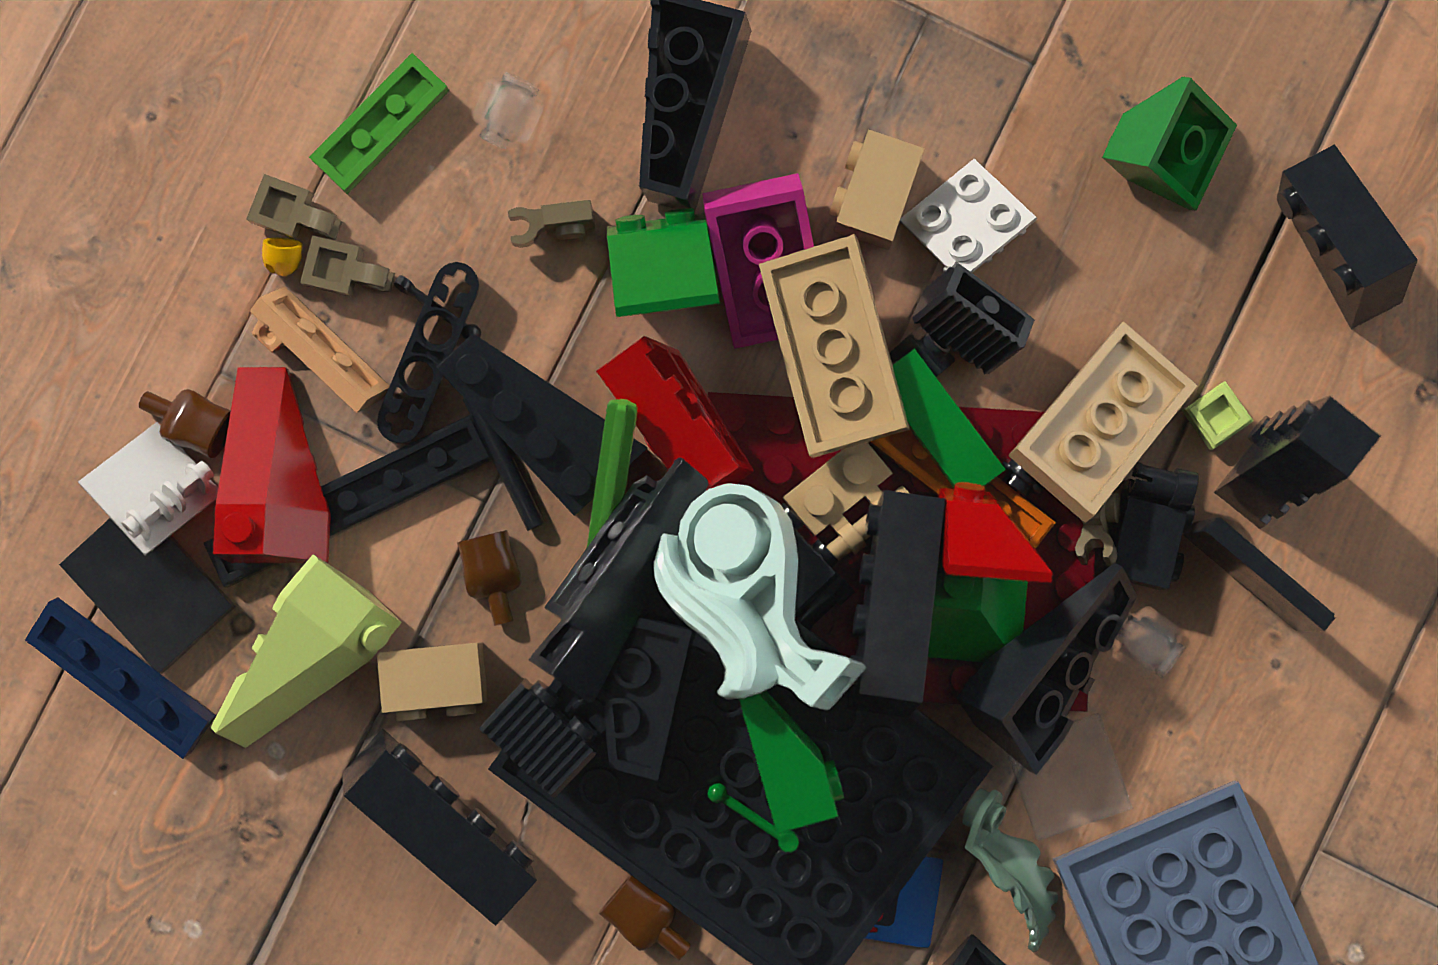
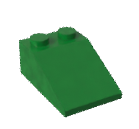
(661, 263)
(791, 766)

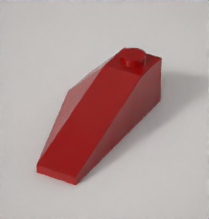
(268, 480)

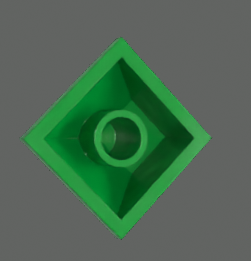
(1172, 143)
(975, 615)

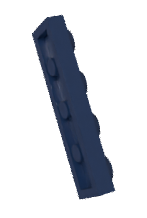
(120, 677)

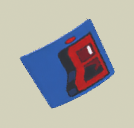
(912, 912)

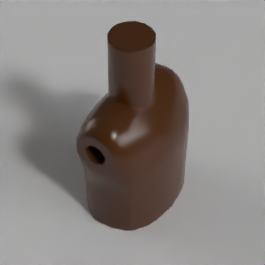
(190, 421)
(491, 572)
(644, 918)

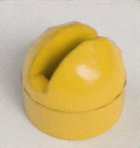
(281, 255)

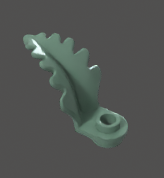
(1011, 863)

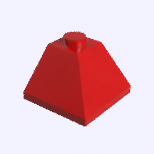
(984, 540)

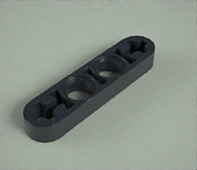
(422, 350)

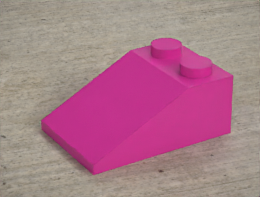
(749, 228)

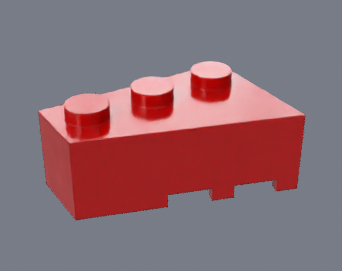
(675, 411)

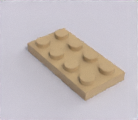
(833, 346)
(1103, 422)

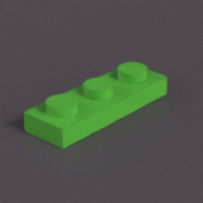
(379, 123)

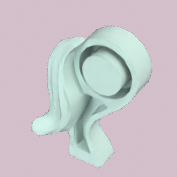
(736, 587)

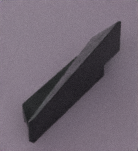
(614, 581)

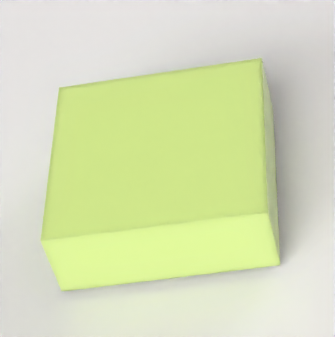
(1217, 415)

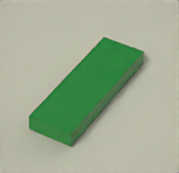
(942, 425)

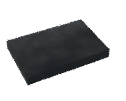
(1260, 575)
(154, 600)

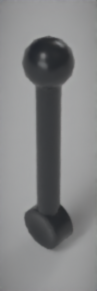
(408, 288)

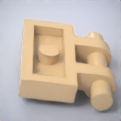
(836, 488)

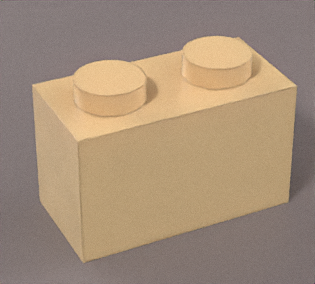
(877, 190)
(432, 679)

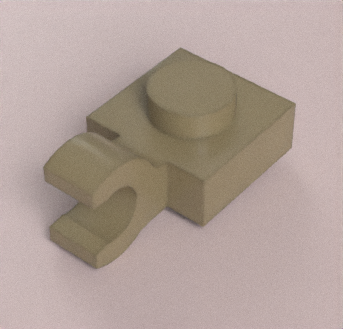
(287, 208)
(565, 219)
(338, 266)
(1097, 531)

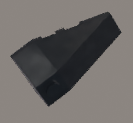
(1034, 679)

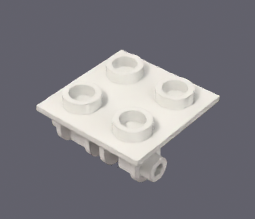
(968, 218)
(150, 488)

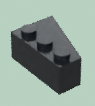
(1346, 235)

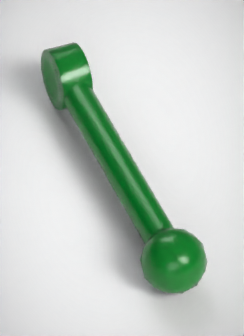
(787, 840)

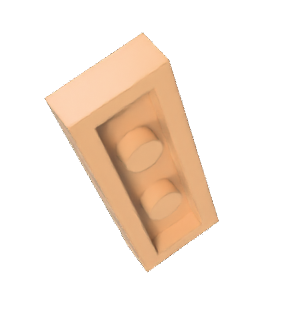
(289, 323)

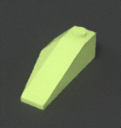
(318, 638)

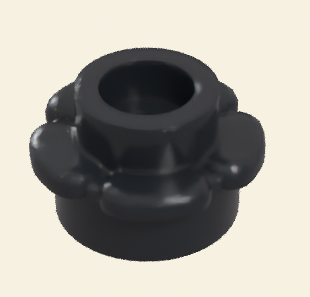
(1020, 480)

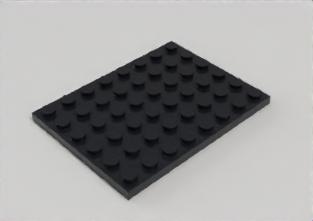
(725, 873)

